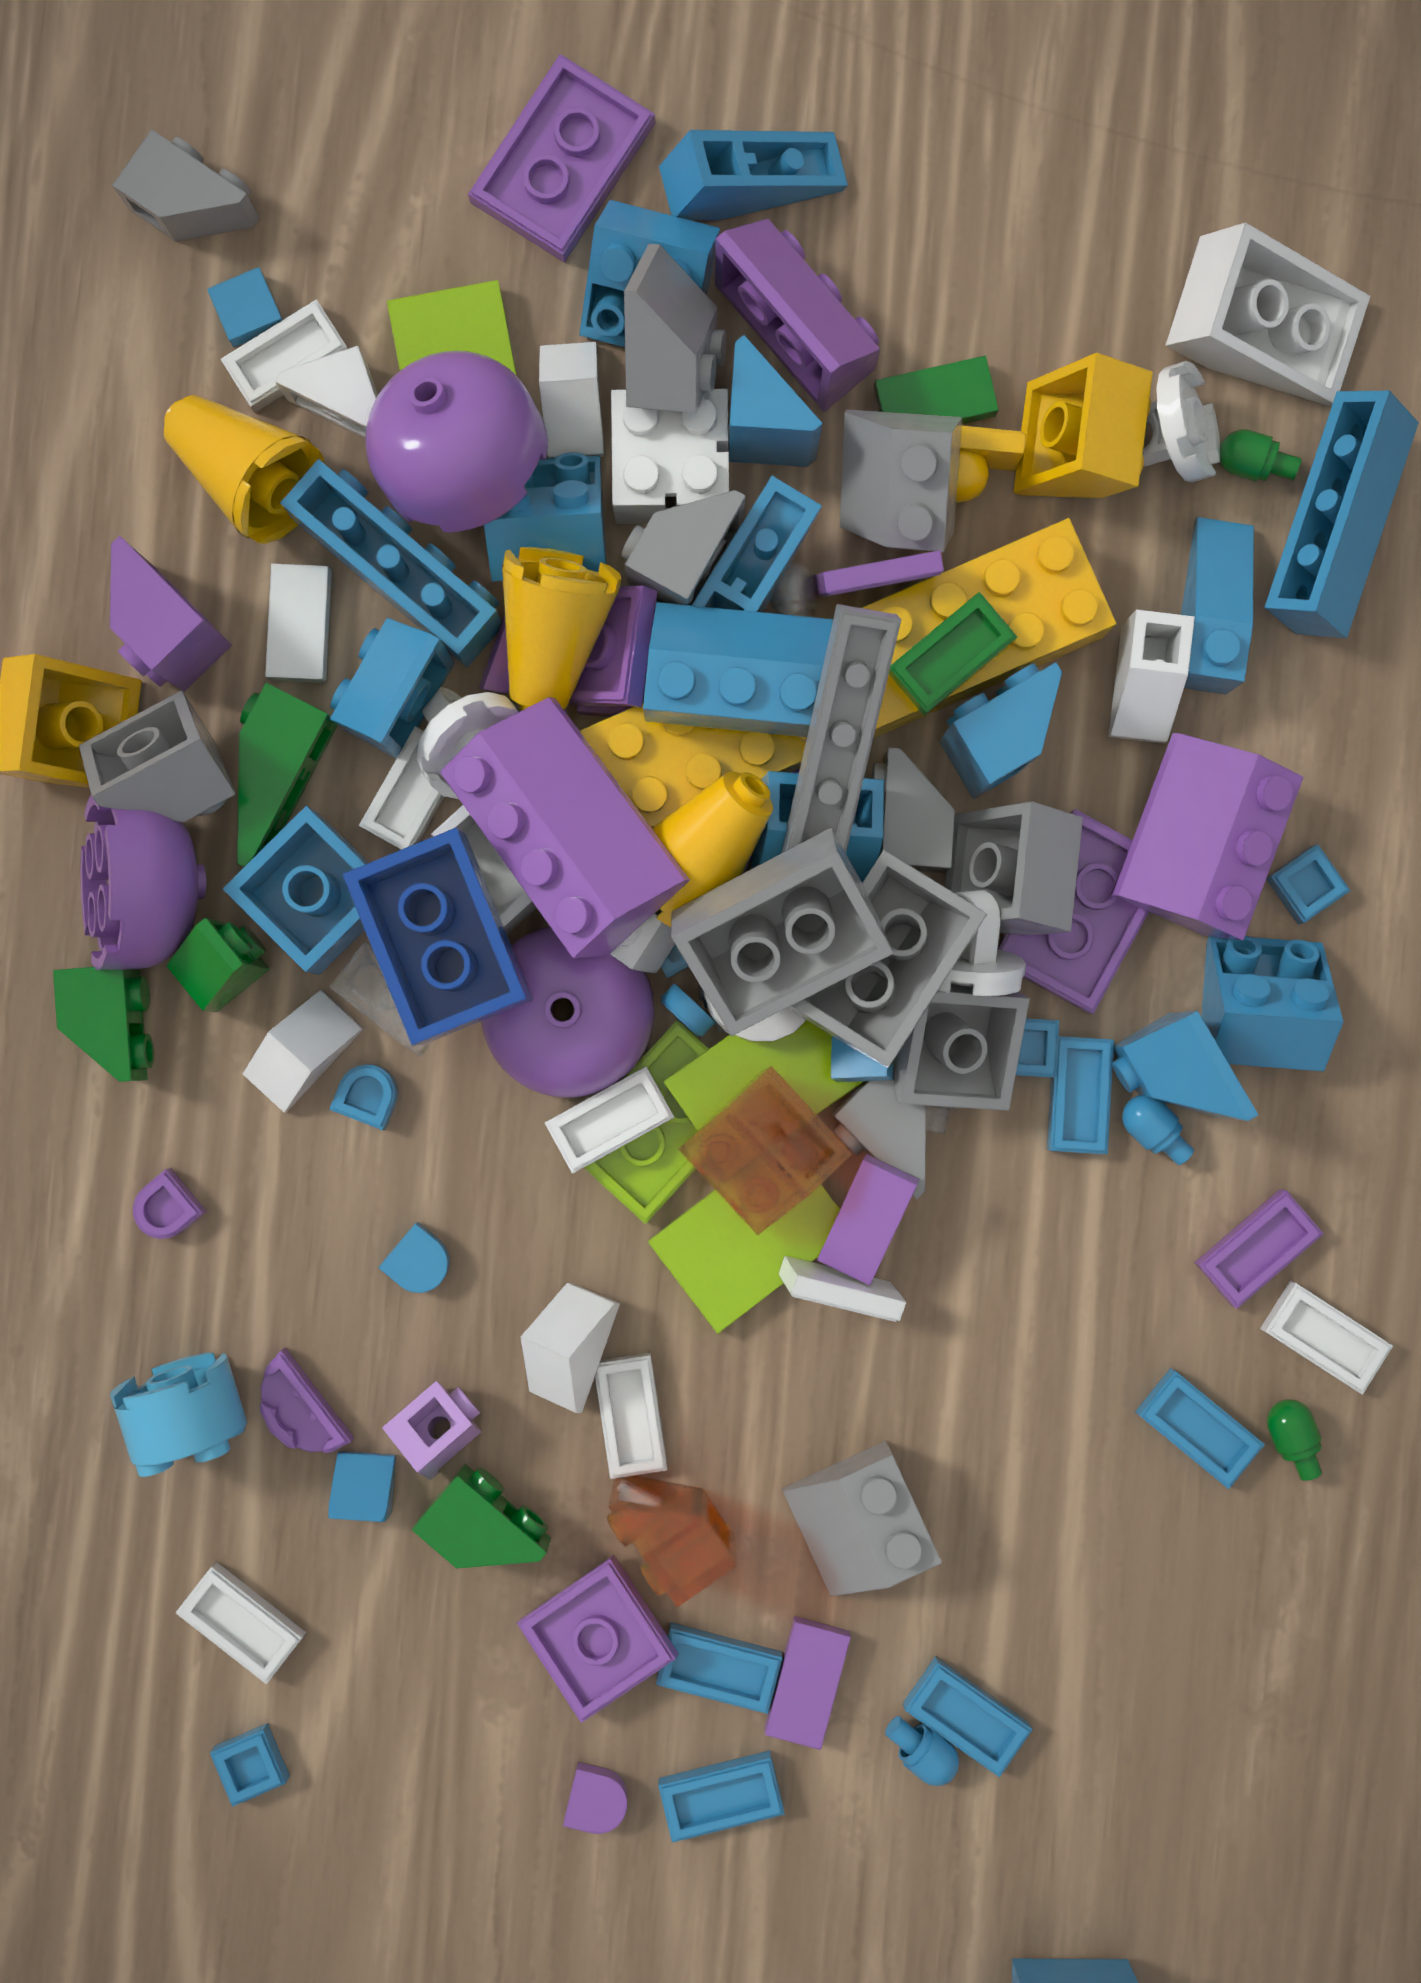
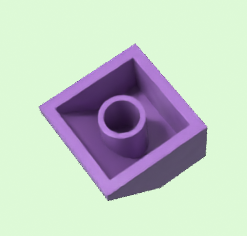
(158, 623)

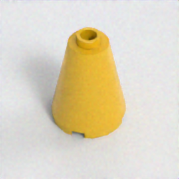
(240, 463)
(552, 620)
(714, 834)

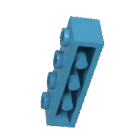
(1342, 513)
(392, 563)

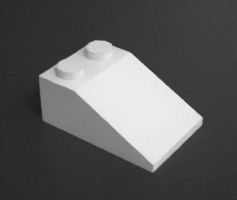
(1267, 315)

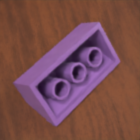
(564, 828)

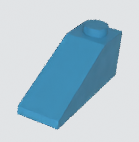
(749, 171)
(760, 550)
(1221, 601)

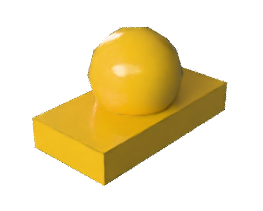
(983, 450)

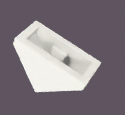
(333, 389)
(571, 399)
(301, 1050)
(567, 1345)

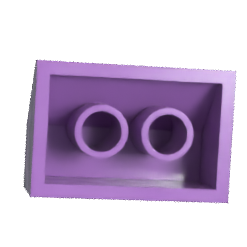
(794, 310)
(1208, 836)

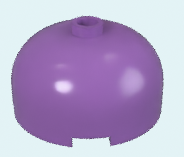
(454, 440)
(150, 887)
(591, 1048)

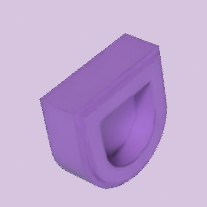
(166, 1207)
(596, 1800)

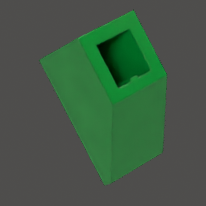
(218, 963)
(105, 1018)
(480, 1527)

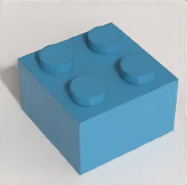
(300, 892)

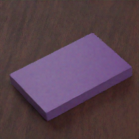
(562, 158)
(1103, 927)

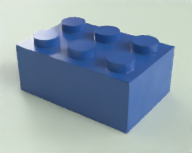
(437, 936)

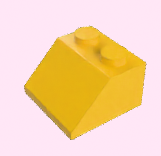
(1084, 429)
(52, 710)

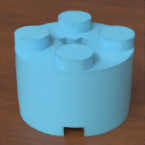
(179, 1413)

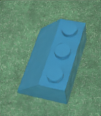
(734, 669)

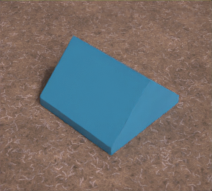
(767, 416)

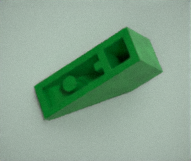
(276, 760)

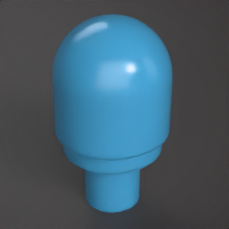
(1156, 1128)
(924, 1752)

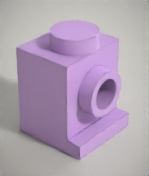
(414, 1426)

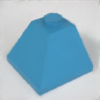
(1182, 1067)

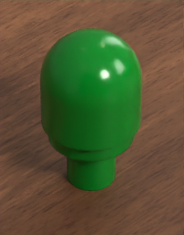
(1256, 456)
(1296, 1436)

